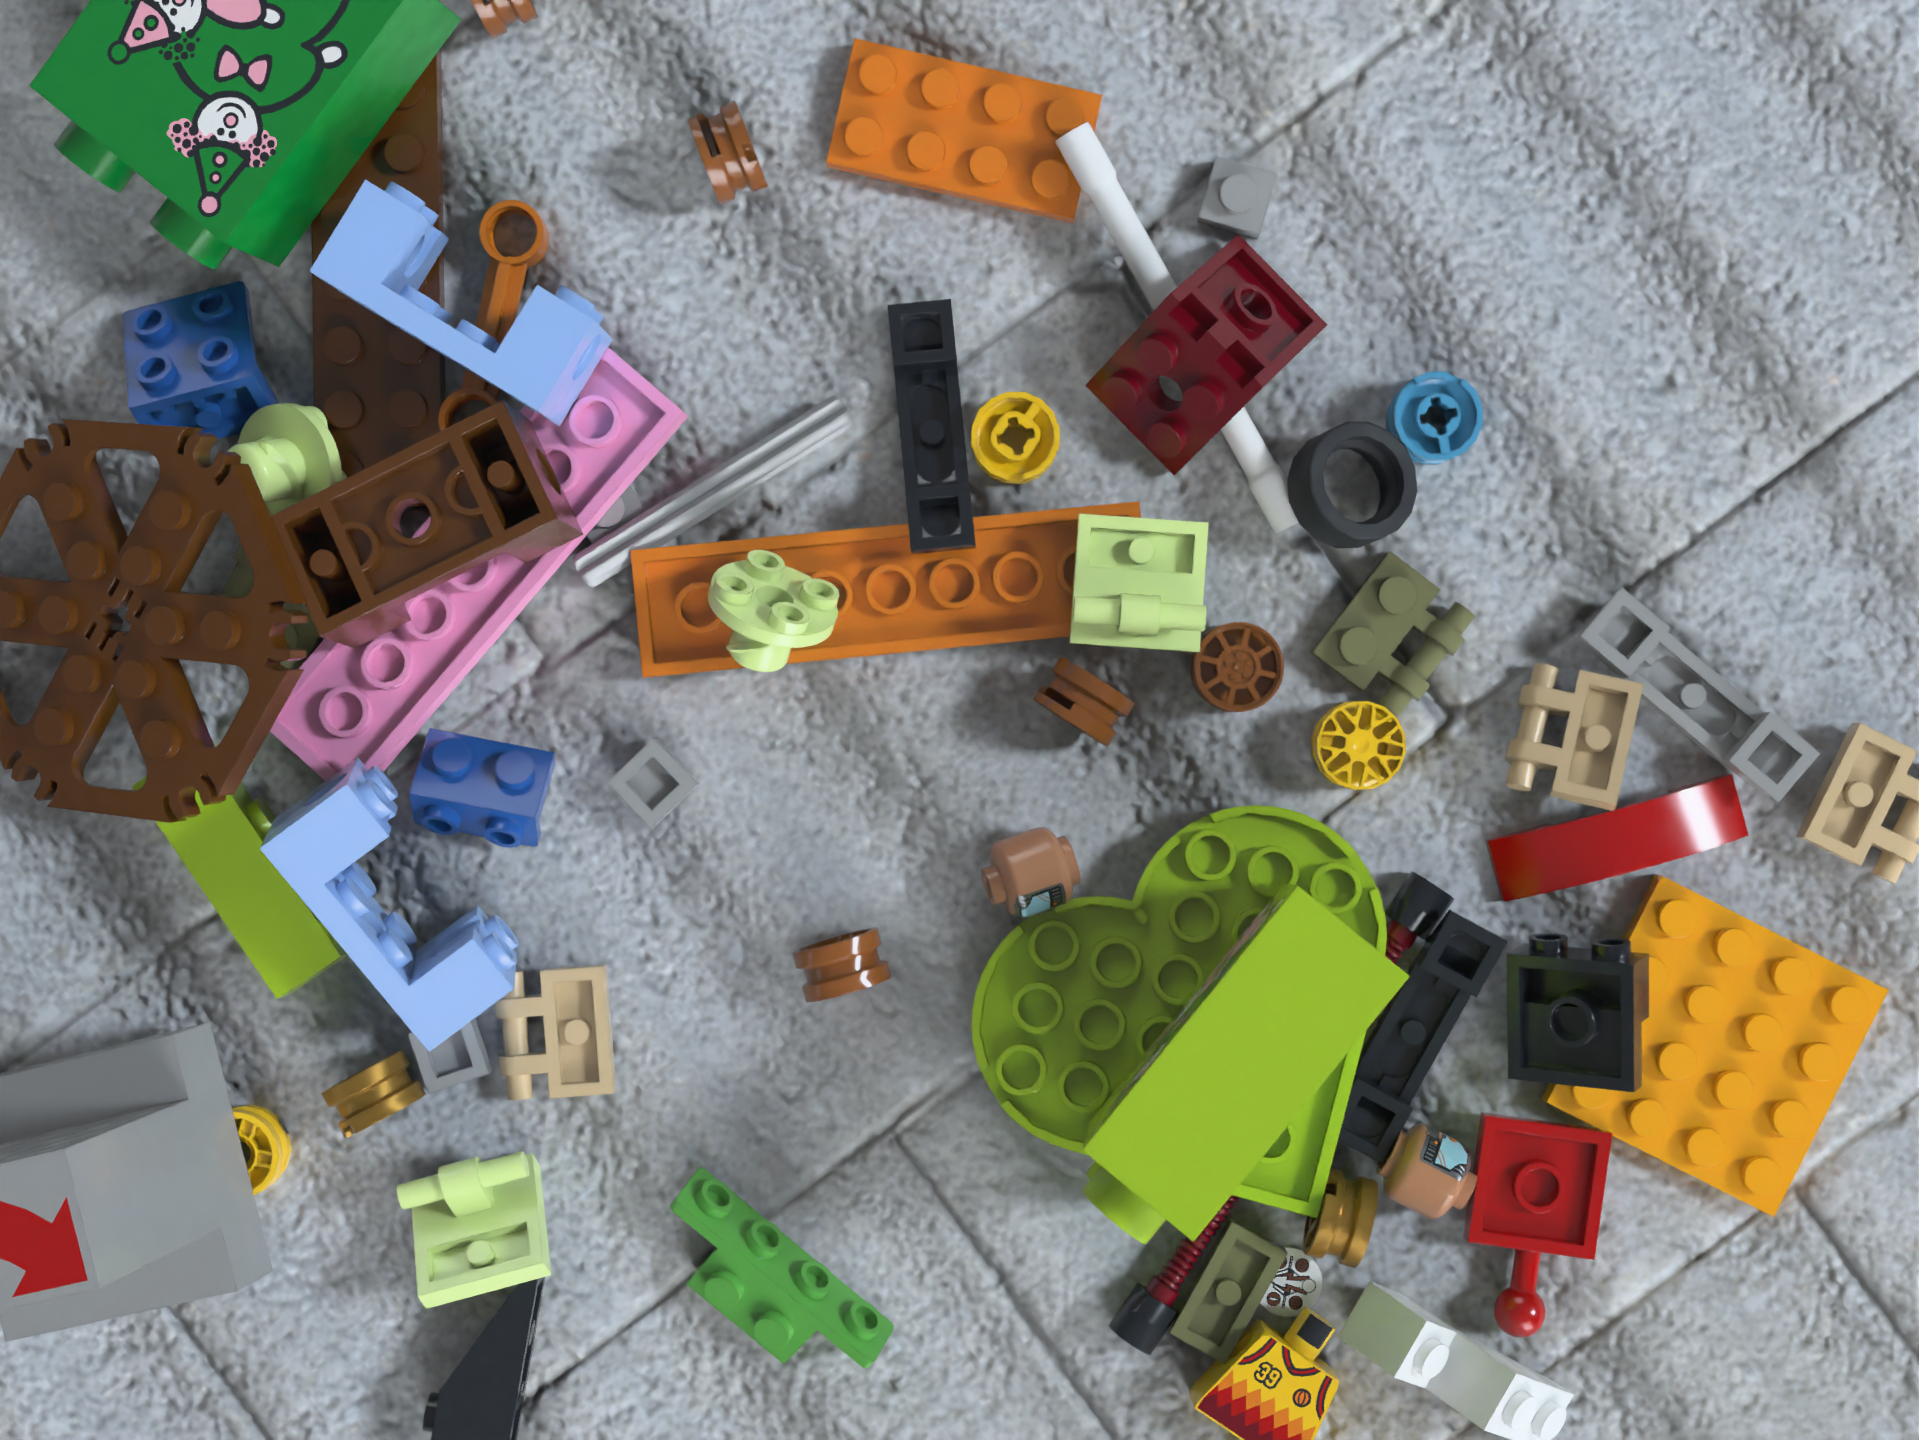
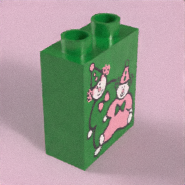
(235, 106)

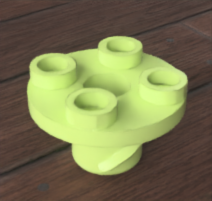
(289, 453)
(771, 609)

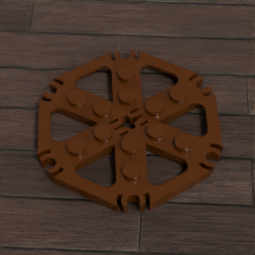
(167, 625)

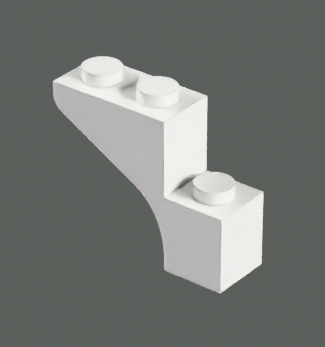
(1454, 1367)

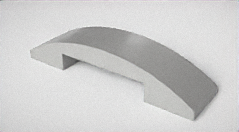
(1697, 698)

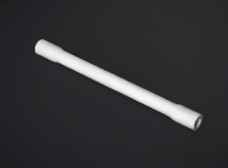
(1099, 181)

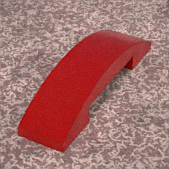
(1617, 840)

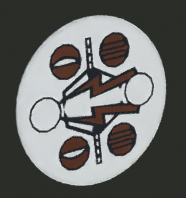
(1294, 1285)

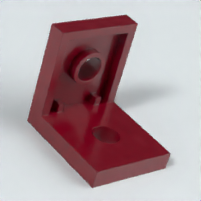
(1209, 349)

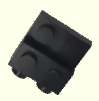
(1577, 1012)

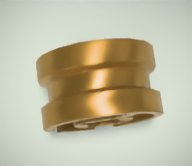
(373, 1094)
(1343, 1220)

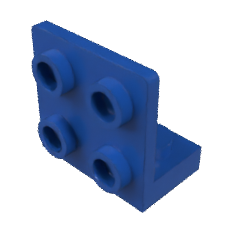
(195, 362)

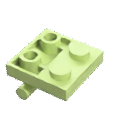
(1139, 583)
(477, 1227)

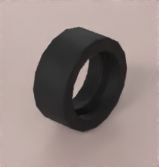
(1395, 477)

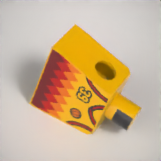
(1271, 1382)

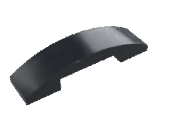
(931, 426)
(1413, 1031)

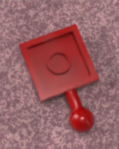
(1538, 1195)

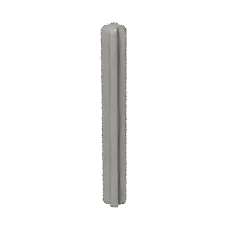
(714, 490)

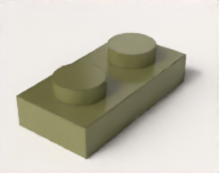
(1227, 1290)

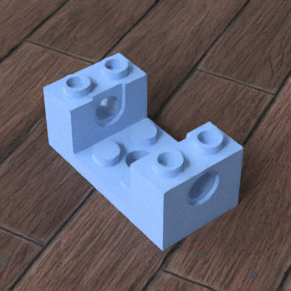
(384, 256)
(429, 987)

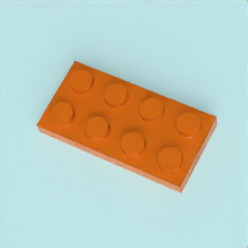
(959, 130)

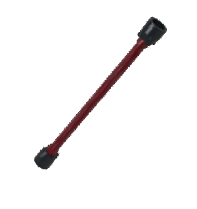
(1149, 1309)

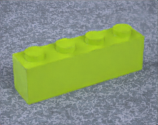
(249, 893)

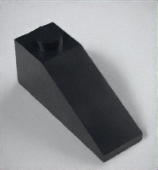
(489, 1384)

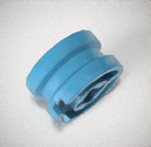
(1457, 402)

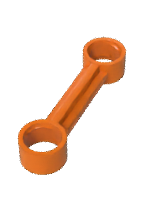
(499, 298)

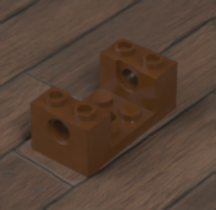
(485, 497)

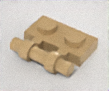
(1594, 741)
(1857, 798)
(575, 1033)

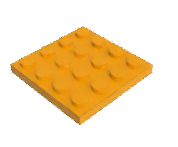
(1735, 1047)

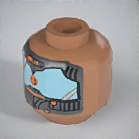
(1031, 872)
(1427, 1172)

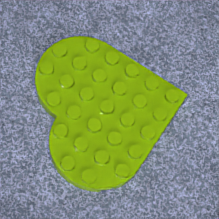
(1100, 978)

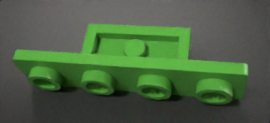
(770, 1281)

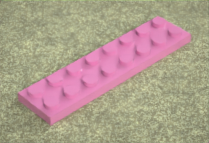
(384, 691)

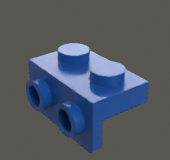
(481, 788)

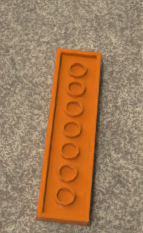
(889, 601)

